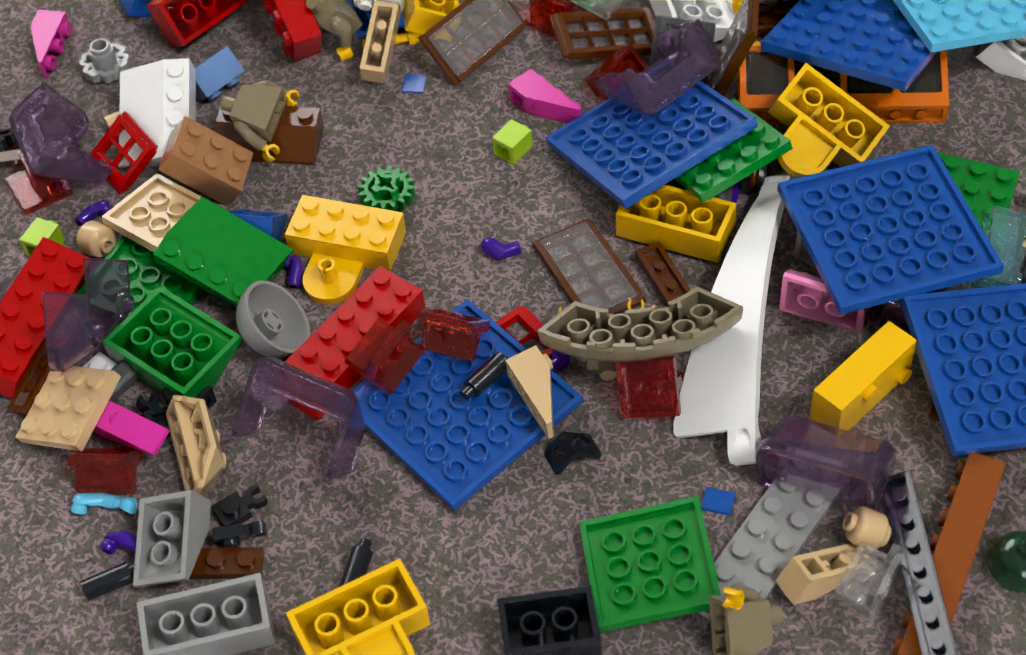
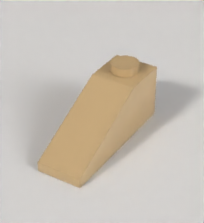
(532, 379)
(815, 573)

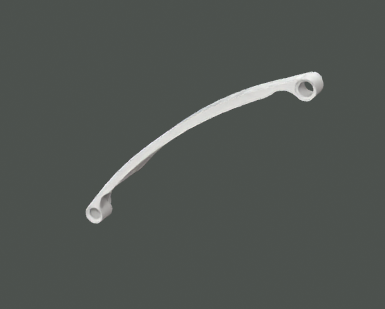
(724, 374)

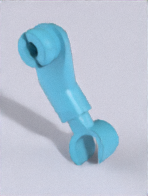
(105, 500)

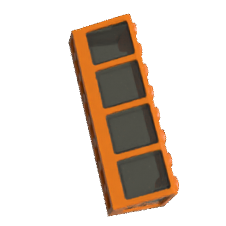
(926, 100)

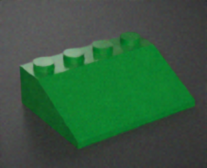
(220, 252)
(172, 345)

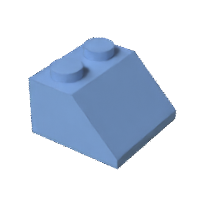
(216, 72)

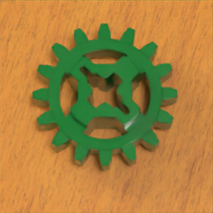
(387, 189)

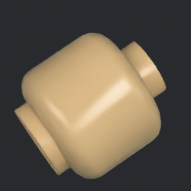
(95, 238)
(867, 527)

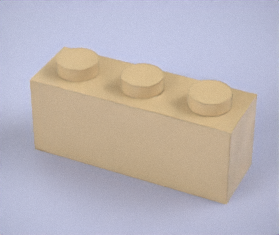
(380, 42)

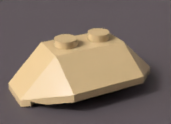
(195, 443)

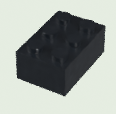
(550, 623)

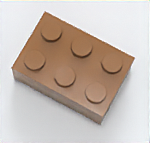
(206, 161)

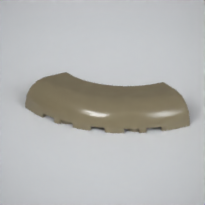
(641, 332)

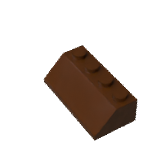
(296, 135)

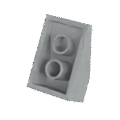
(169, 537)

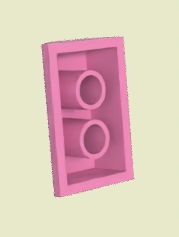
(809, 298)

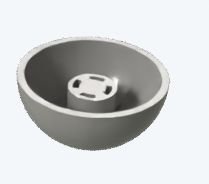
(271, 320)

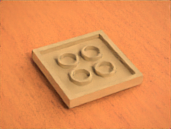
(150, 211)
(68, 408)

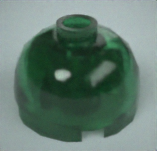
(1008, 561)

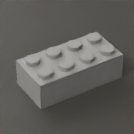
(208, 619)

